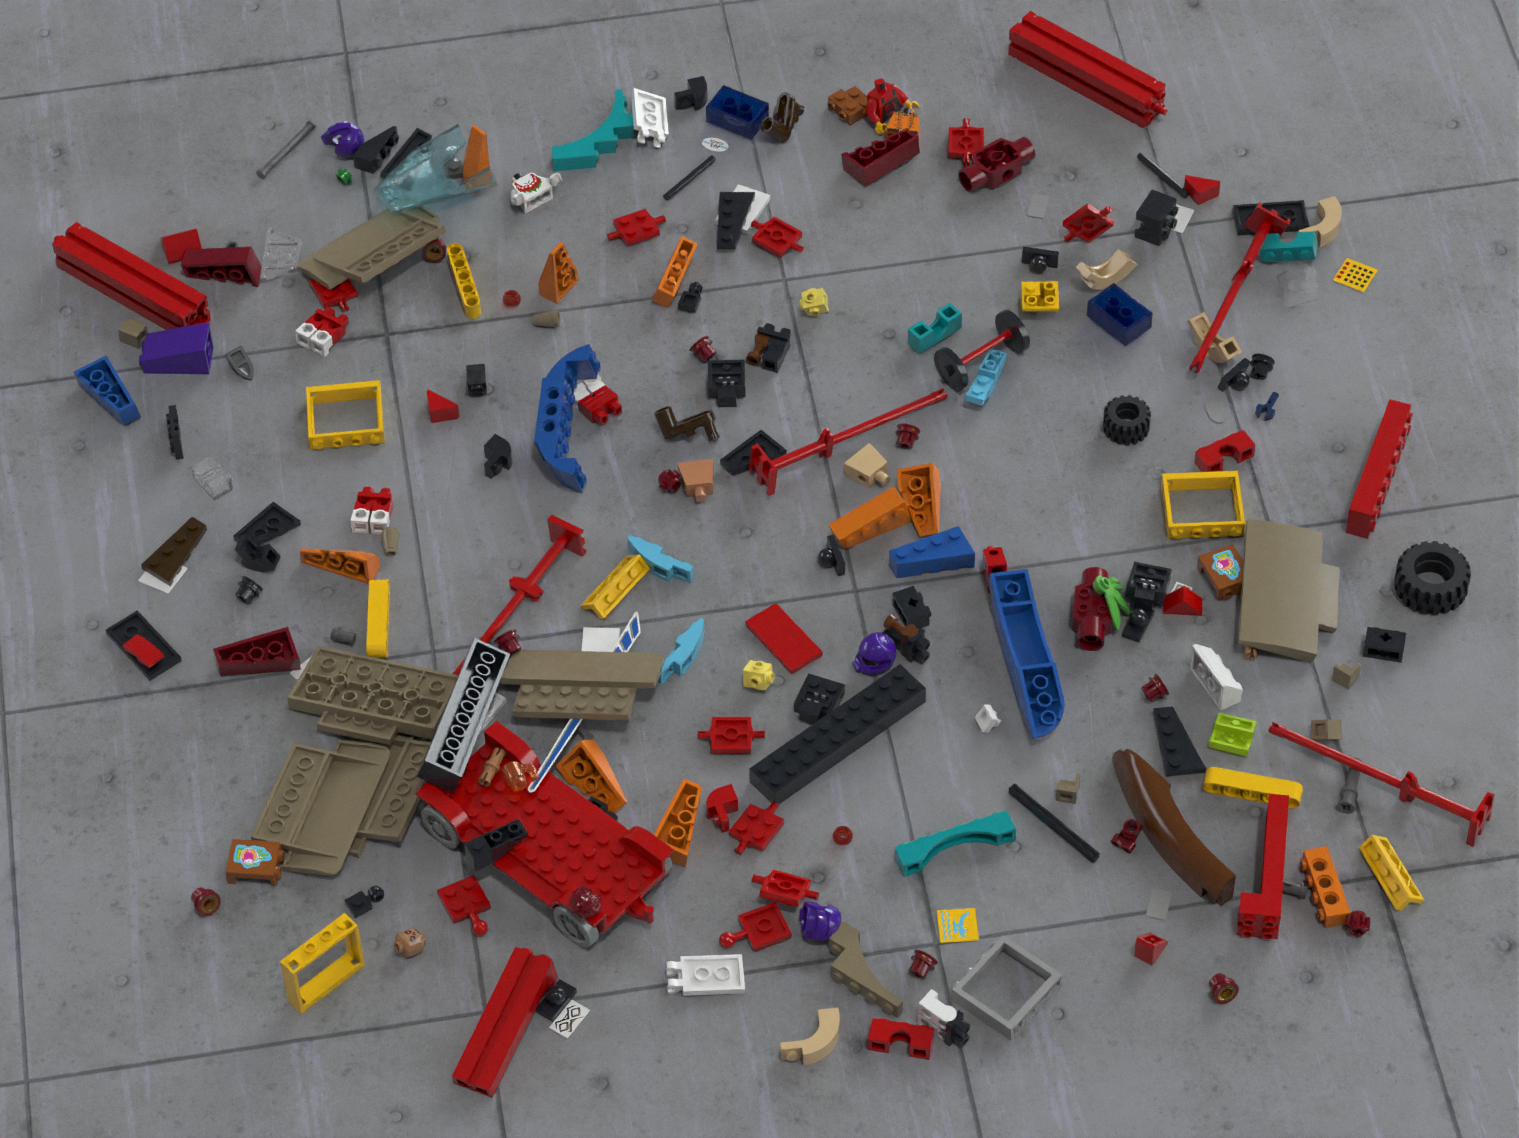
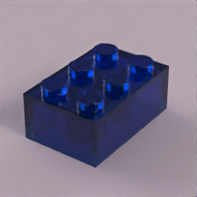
(737, 112)
(1119, 314)

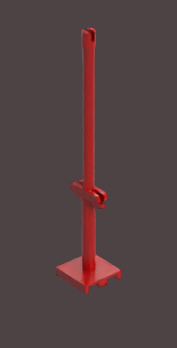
(1262, 223)
(767, 469)
(563, 536)
(1408, 785)

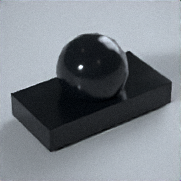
(1040, 258)
(1236, 376)
(832, 556)
(1137, 624)
(555, 1000)

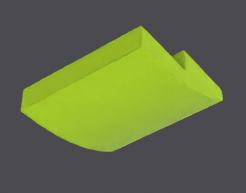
(1232, 734)

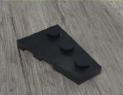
(174, 432)
(739, 458)
(268, 524)

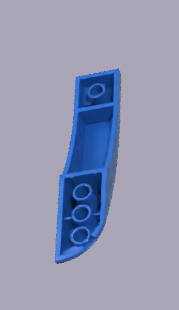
(1026, 651)

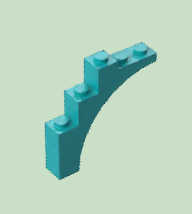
(586, 151)

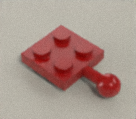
(466, 900)
(761, 927)

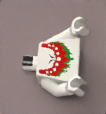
(532, 190)

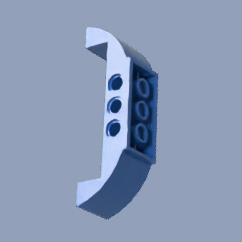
(556, 413)

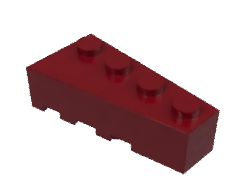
(881, 157)
(223, 264)
(258, 654)

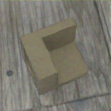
(132, 332)
(1346, 675)
(1326, 729)
(1068, 790)

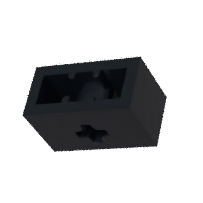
(911, 608)
(1384, 644)

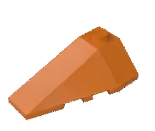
(476, 154)
(558, 274)
(922, 493)
(347, 563)
(591, 773)

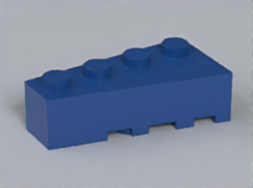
(106, 387)
(933, 553)

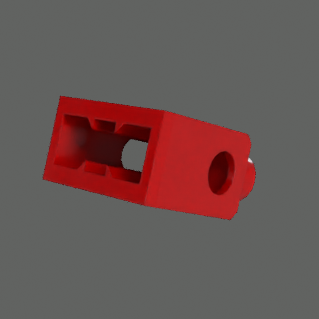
(993, 561)

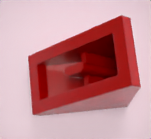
(1201, 189)
(441, 408)
(1183, 602)
(1149, 947)

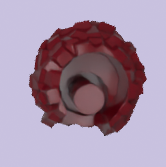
(584, 903)

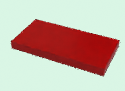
(783, 638)

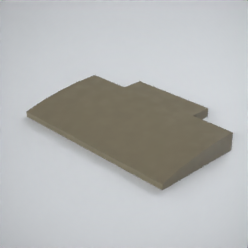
(1286, 590)
(370, 696)

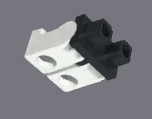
(944, 1019)

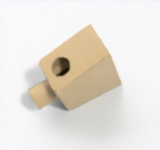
(867, 467)

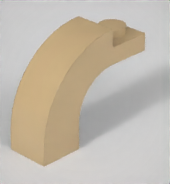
(1330, 214)
(1110, 272)
(1221, 349)
(818, 1045)

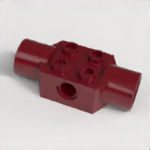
(996, 163)
(1091, 612)

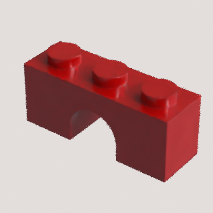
(1236, 445)
(885, 1033)

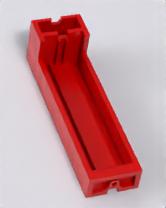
(1261, 913)
(504, 1021)

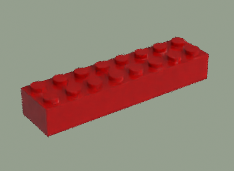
(1379, 469)

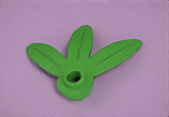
(1109, 588)

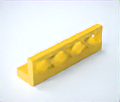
(616, 585)
(1390, 872)

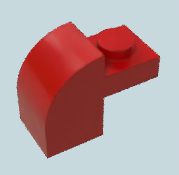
(719, 804)

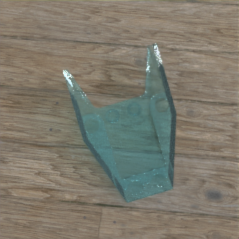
(421, 177)

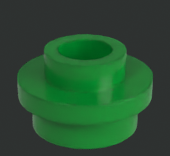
(344, 176)

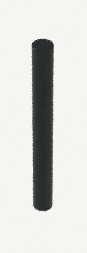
(1163, 175)
(689, 177)

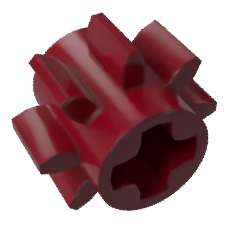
(669, 480)
(1357, 923)

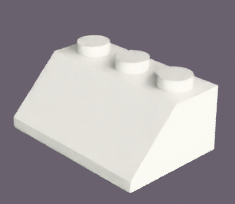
(1215, 677)

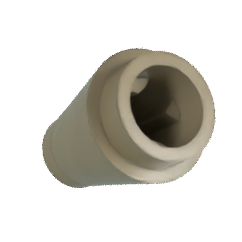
(547, 319)
(390, 540)

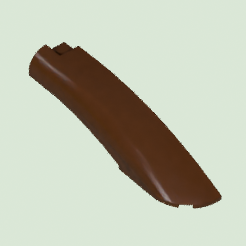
(1168, 831)

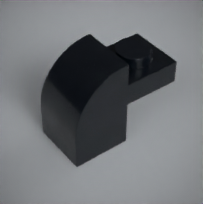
(695, 95)
(476, 379)
(499, 456)
(256, 557)

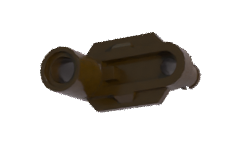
(784, 116)
(672, 428)

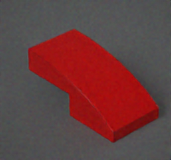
(144, 651)

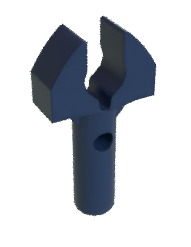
(1267, 407)

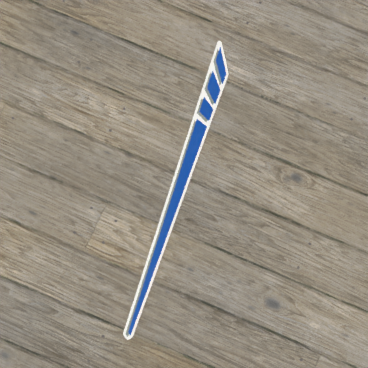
(623, 644)

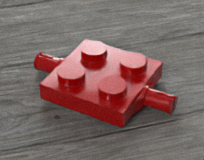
(965, 141)
(1088, 223)
(636, 227)
(777, 236)
(336, 296)
(731, 735)
(756, 827)
(785, 888)

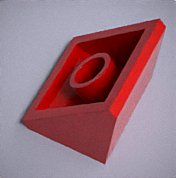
(176, 244)

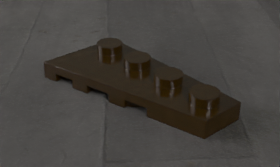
(171, 555)

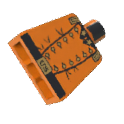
(902, 121)

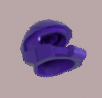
(350, 138)
(875, 648)
(819, 921)

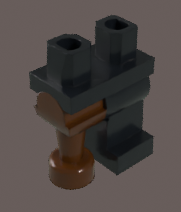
(775, 347)
(907, 639)

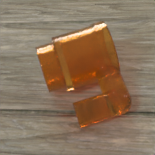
(515, 774)

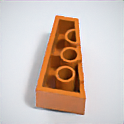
(871, 519)
(679, 821)

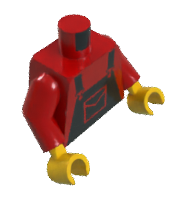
(883, 102)

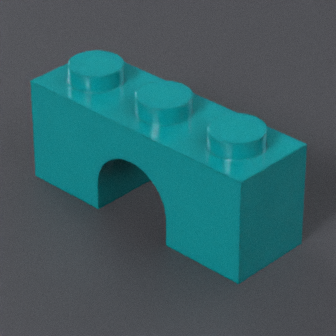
(1301, 248)
(947, 322)

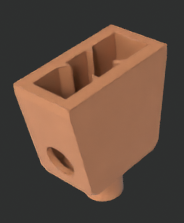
(697, 478)

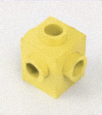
(814, 302)
(758, 675)

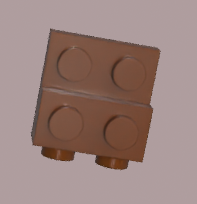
(848, 105)

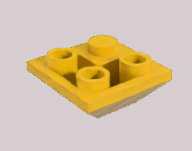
(1039, 296)

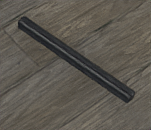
(1054, 823)

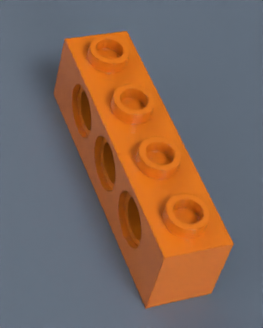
(674, 272)
(1327, 877)

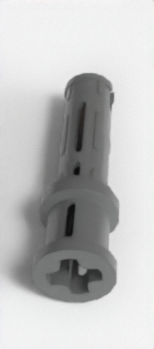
(1349, 791)

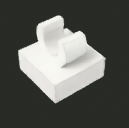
(987, 718)

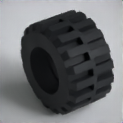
(1122, 430)

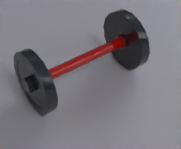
(1010, 331)

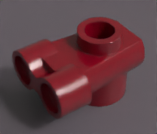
(1127, 839)

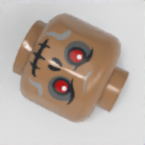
(409, 942)

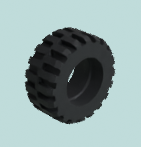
(1428, 596)

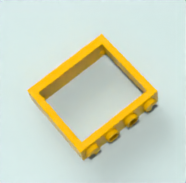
(341, 393)
(1203, 481)
(331, 976)

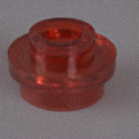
(511, 298)
(842, 831)

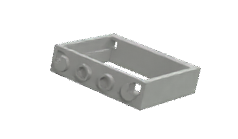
(1012, 1027)

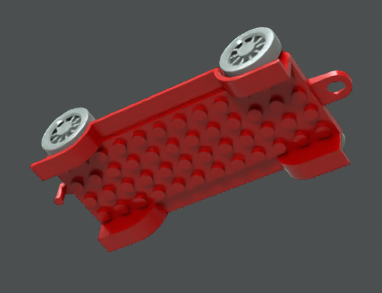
(566, 841)

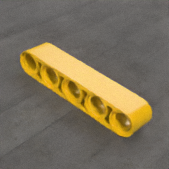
(464, 281)
(378, 618)
(1250, 786)

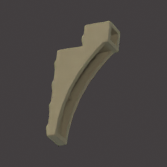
(854, 972)

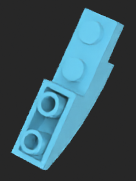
(987, 377)
(659, 564)
(686, 651)

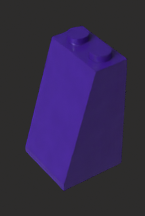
(178, 351)

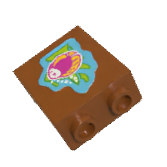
(1224, 571)
(254, 860)

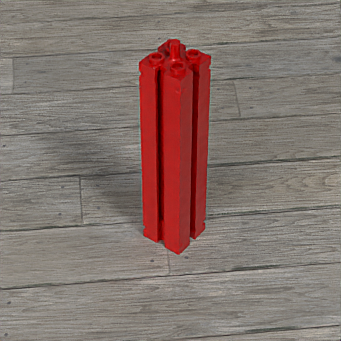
(1087, 69)
(129, 279)

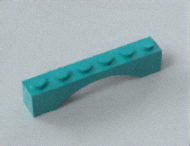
(992, 830)

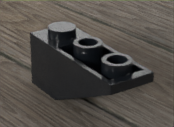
(373, 152)
(494, 844)

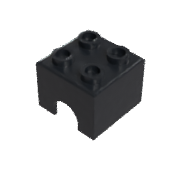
(1156, 218)

